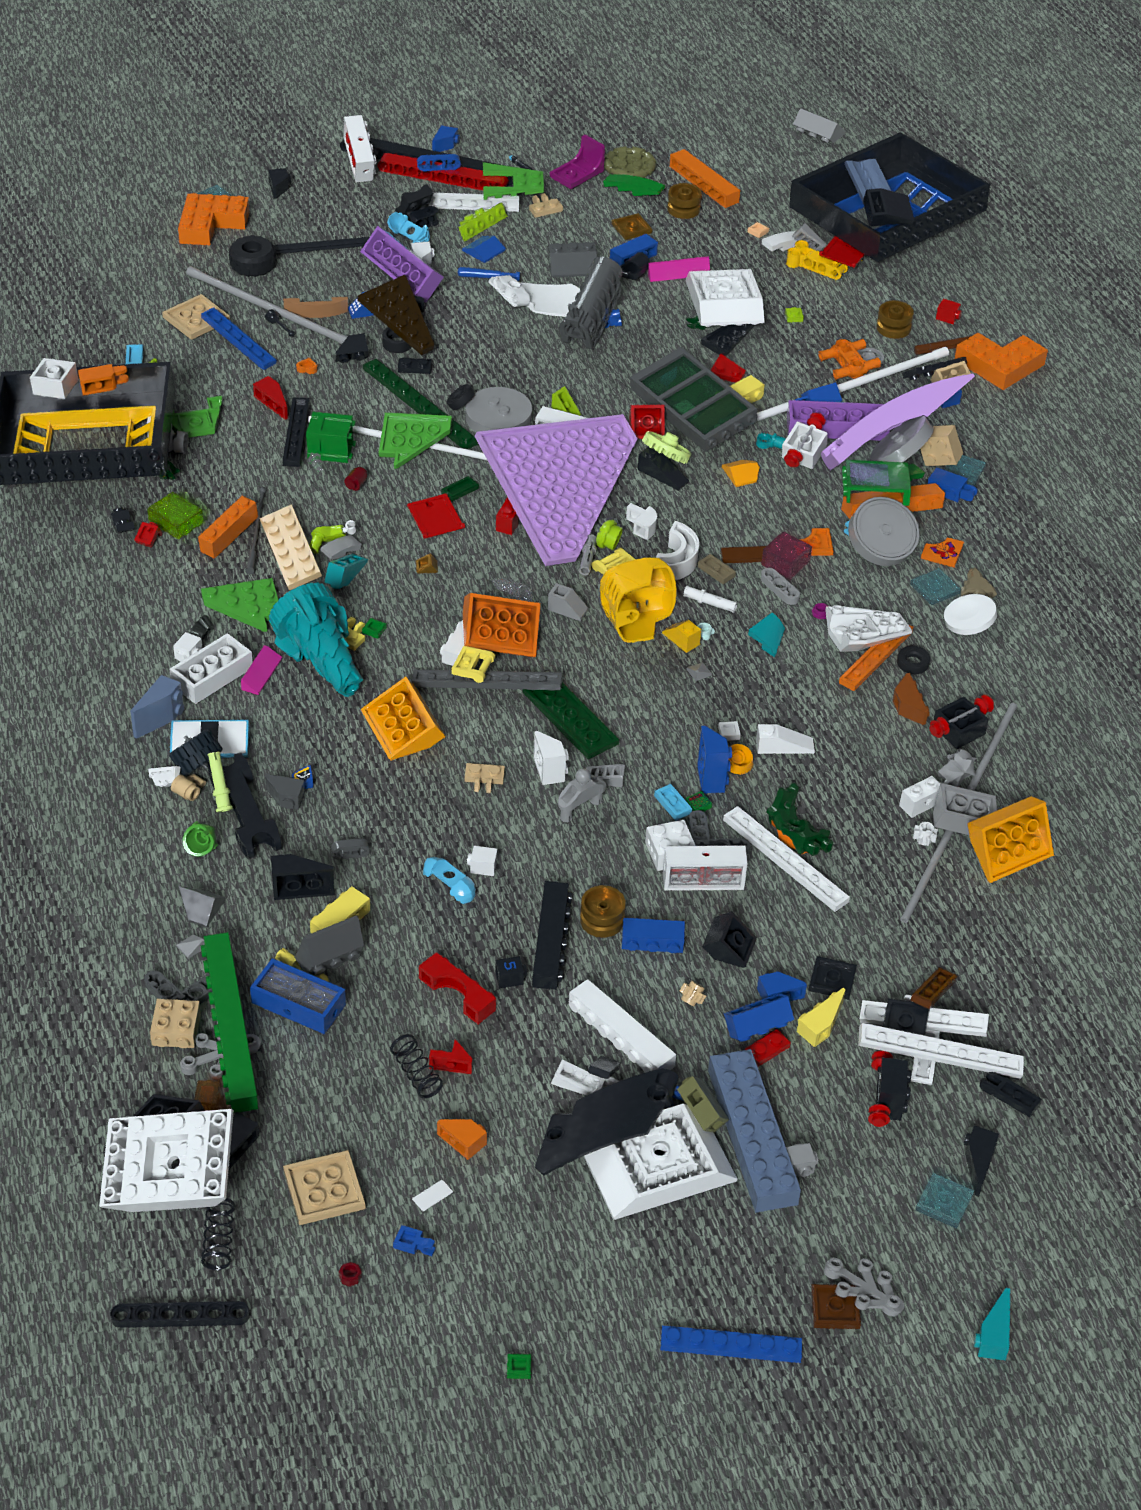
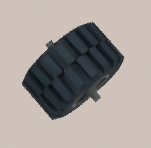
(195, 752)

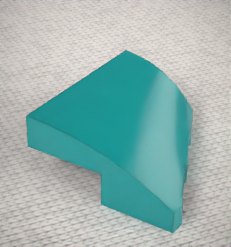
(768, 633)

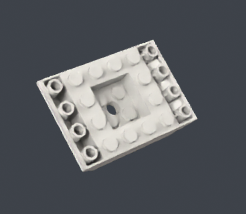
(726, 297)
(141, 1157)
(639, 1180)

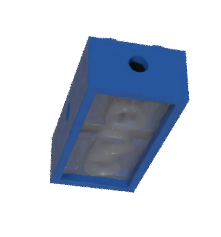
(298, 996)

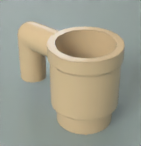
(187, 787)

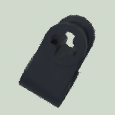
(424, 217)

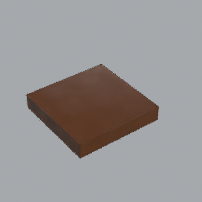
(832, 1310)

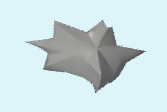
(958, 767)

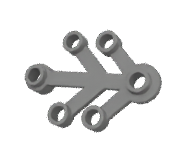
(190, 1069)
(887, 1301)

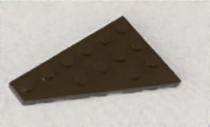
(399, 310)

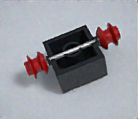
(962, 721)
(892, 1089)

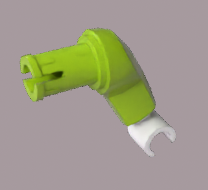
(329, 533)

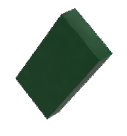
(460, 488)

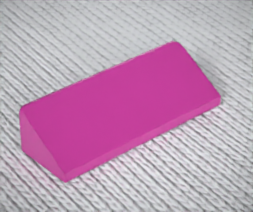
(260, 670)

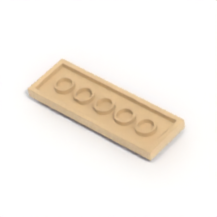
(290, 547)

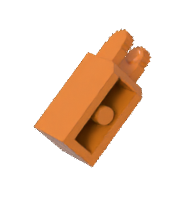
(102, 378)

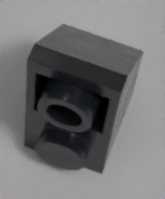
(352, 348)

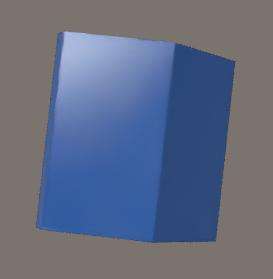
(484, 248)

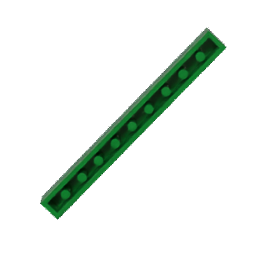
(230, 1023)

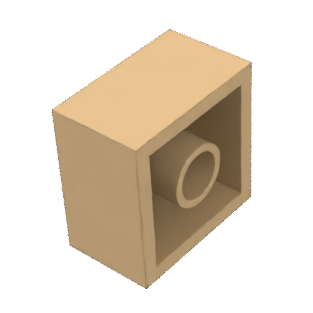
(942, 447)

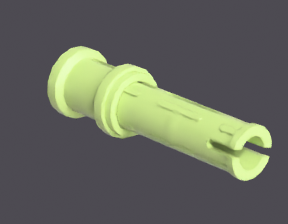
(221, 792)

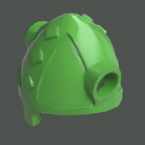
(199, 839)

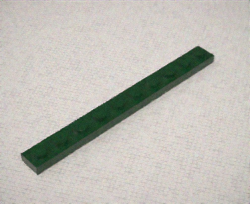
(416, 400)

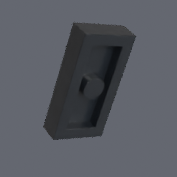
(410, 365)

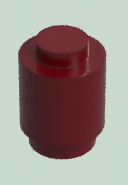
(356, 478)

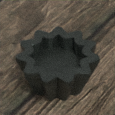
(202, 627)

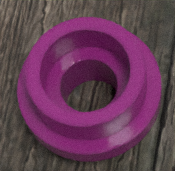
(819, 611)

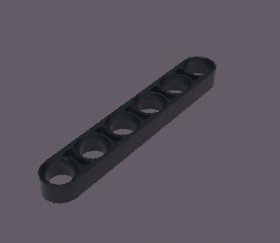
(180, 1310)

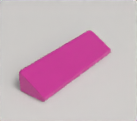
(676, 268)

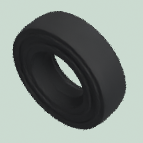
(460, 397)
(913, 668)

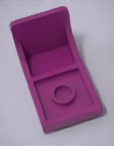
(583, 166)

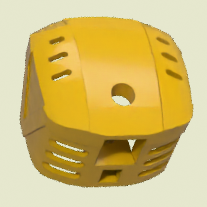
(633, 583)

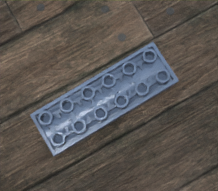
(866, 176)

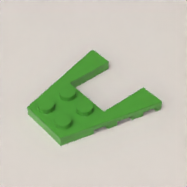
(523, 181)

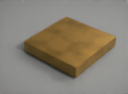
(631, 226)

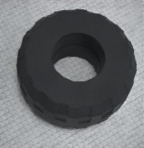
(252, 256)

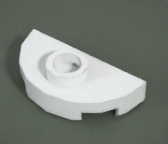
(164, 776)

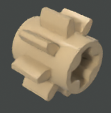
(692, 993)

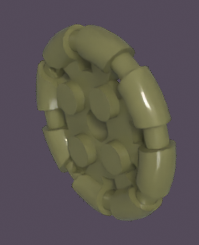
(630, 161)

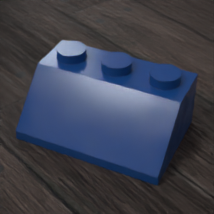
(713, 761)

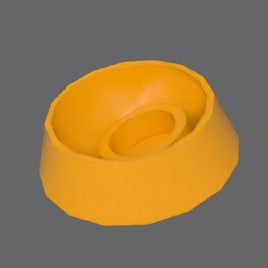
(741, 759)

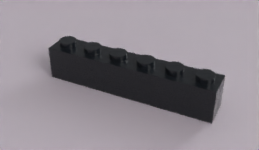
(550, 935)

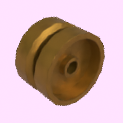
(684, 200)
(895, 319)
(602, 911)

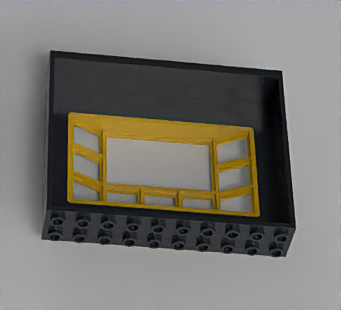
(144, 395)

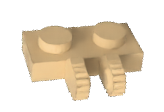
(545, 207)
(484, 774)

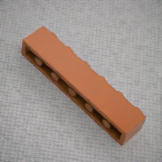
(704, 178)
(922, 498)

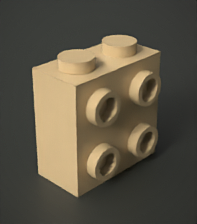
(175, 1023)

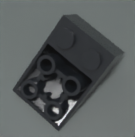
(887, 207)

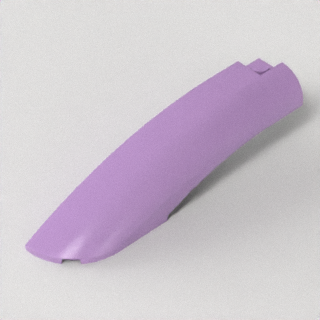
(891, 415)

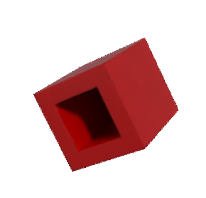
(948, 311)

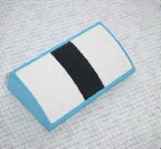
(231, 734)

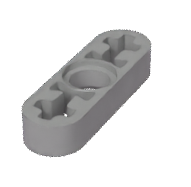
(771, 578)

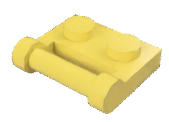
(618, 557)
(467, 661)

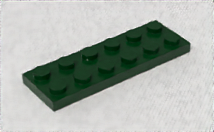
(574, 720)

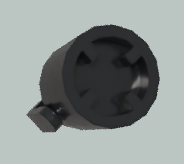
(635, 266)

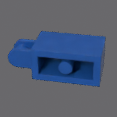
(826, 393)
(953, 485)

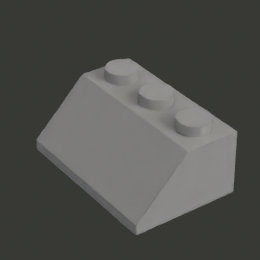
(818, 126)
(960, 806)

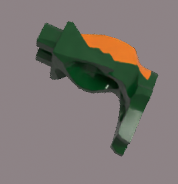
(793, 831)

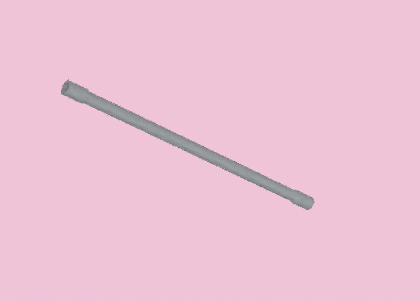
(199, 275)

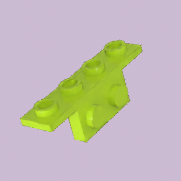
(481, 220)

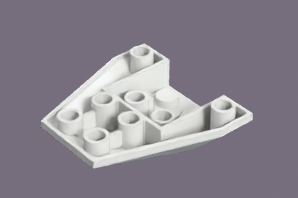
(862, 628)

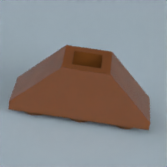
(909, 701)

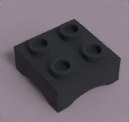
(415, 200)

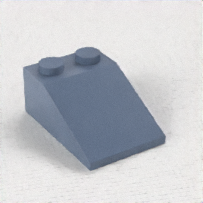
(157, 706)

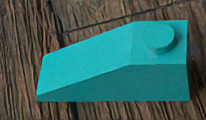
(343, 570)
(995, 1330)

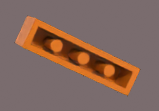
(228, 527)

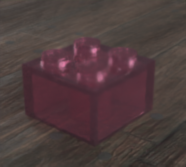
(786, 555)

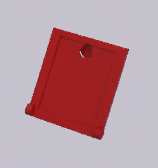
(842, 253)
(435, 516)

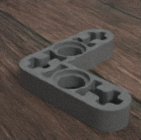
(705, 840)
(165, 984)

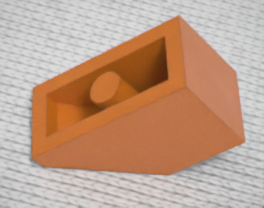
(463, 1135)

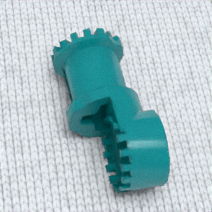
(771, 441)

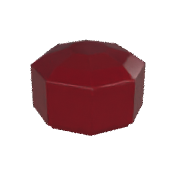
(350, 1274)

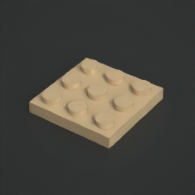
(187, 316)
(324, 1187)

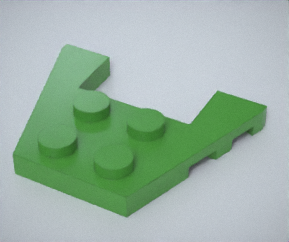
(199, 421)

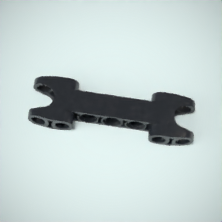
(253, 827)

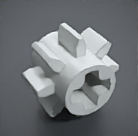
(925, 833)

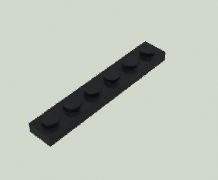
(295, 432)

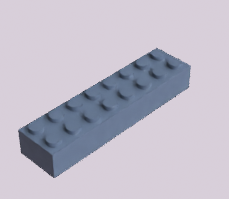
(754, 1131)

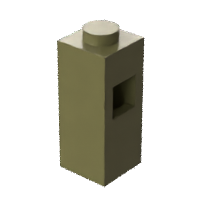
(702, 1104)

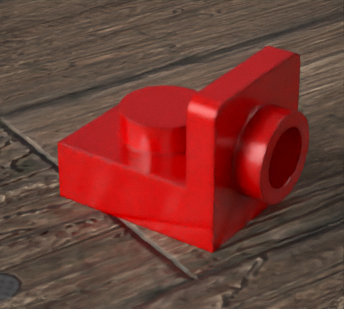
(147, 534)

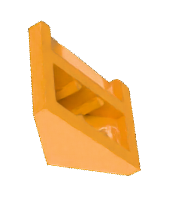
(742, 472)

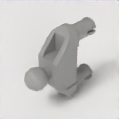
(579, 791)

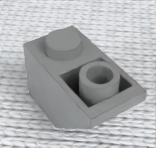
(566, 602)

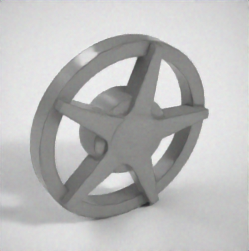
(869, 355)

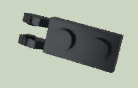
(1011, 1093)

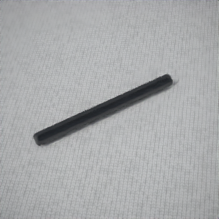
(321, 245)

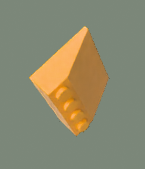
(402, 721)
(1012, 838)

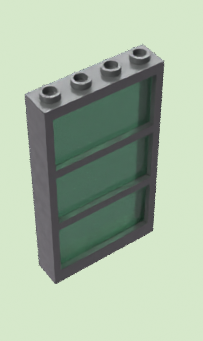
(694, 399)

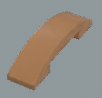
(318, 308)

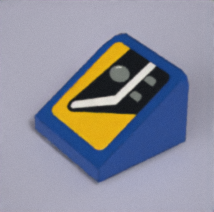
(306, 775)

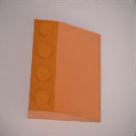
(501, 624)

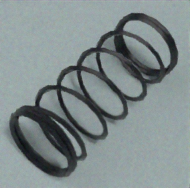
(424, 1081)
(217, 1253)

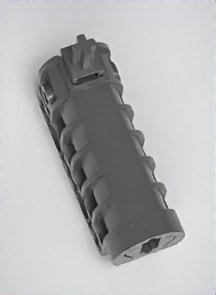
(593, 303)

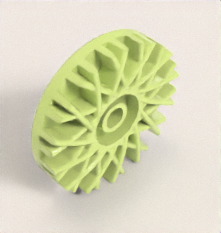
(667, 445)

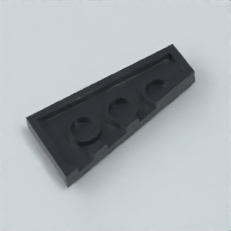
(725, 338)
(929, 369)

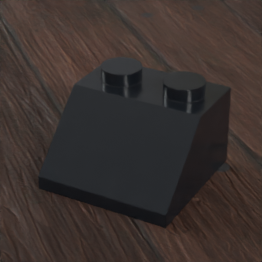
(729, 940)

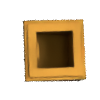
(427, 564)

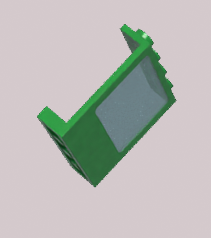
(876, 476)

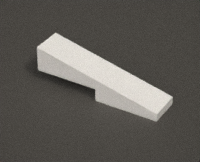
(579, 1080)

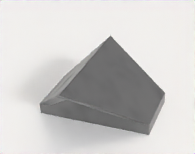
(201, 905)

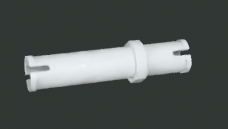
(703, 596)

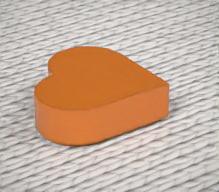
(307, 365)

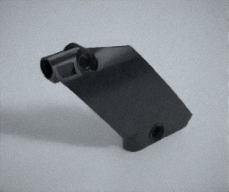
(606, 1118)

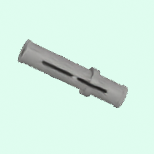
(588, 550)

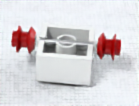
(805, 442)

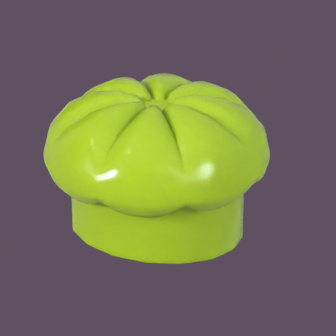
(609, 535)

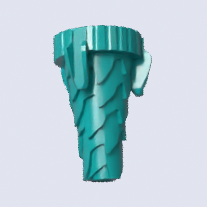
(315, 626)

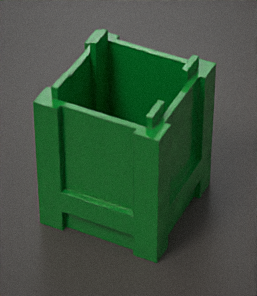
(330, 436)

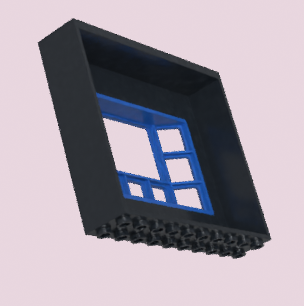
(830, 196)

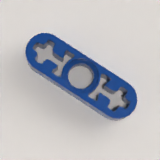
(449, 166)

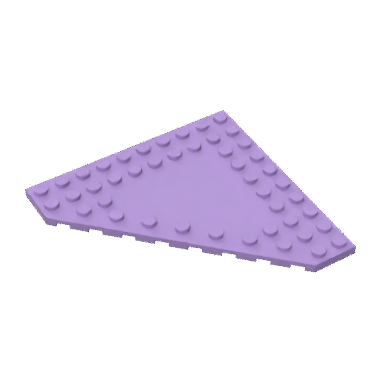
(559, 477)

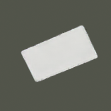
(432, 1195)

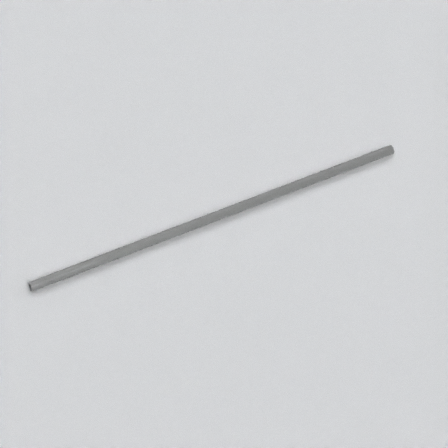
(947, 834)

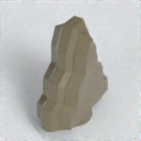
(977, 585)

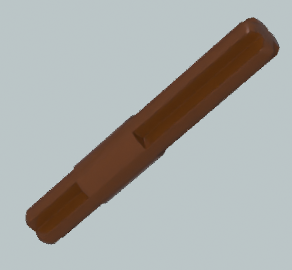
(929, 347)

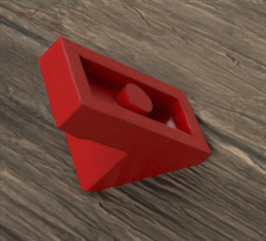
(454, 1061)

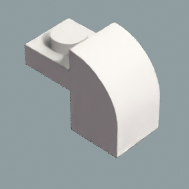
(644, 520)

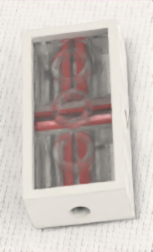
(704, 867)

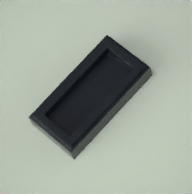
(604, 1067)

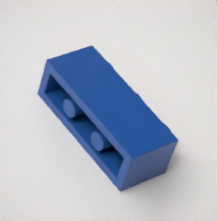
(640, 244)
(653, 935)
(759, 1017)

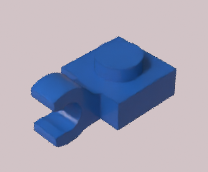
(411, 1239)

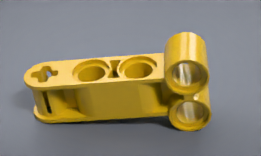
(809, 259)

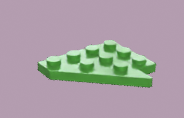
(411, 434)
(243, 601)

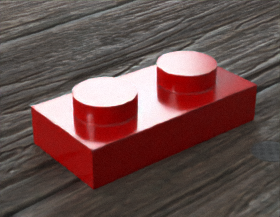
(769, 1047)

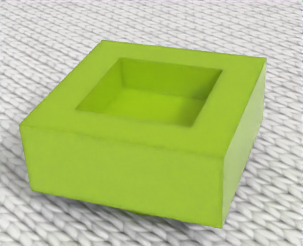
(794, 314)

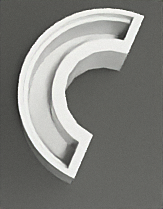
(686, 548)

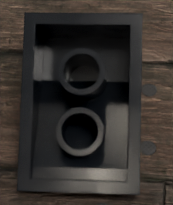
(300, 877)
(164, 1104)

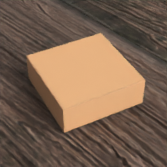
(758, 230)

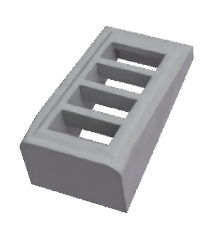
(808, 232)
(611, 774)

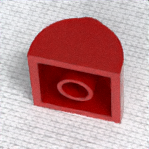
(647, 418)

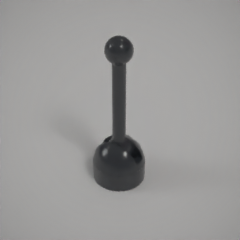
(273, 317)

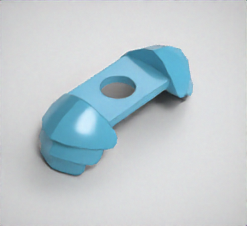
(399, 224)
(461, 886)

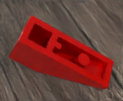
(270, 394)

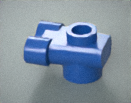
(615, 319)

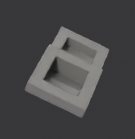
(338, 547)

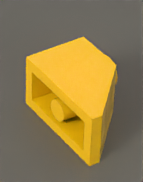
(684, 634)

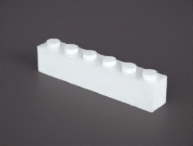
(620, 1028)

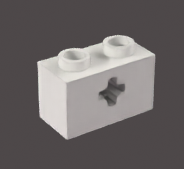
(919, 796)

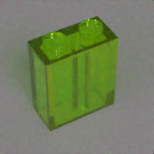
(175, 515)

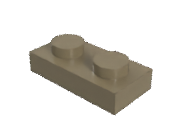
(716, 569)

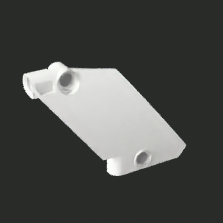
(539, 298)

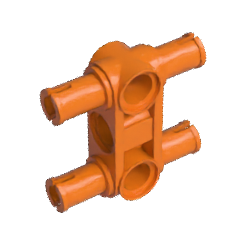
(850, 360)

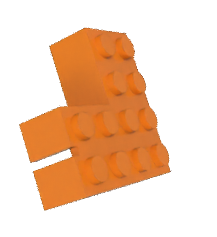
(209, 211)
(1001, 364)

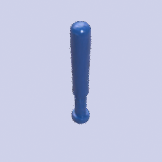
(483, 273)

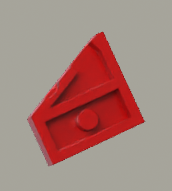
(727, 369)

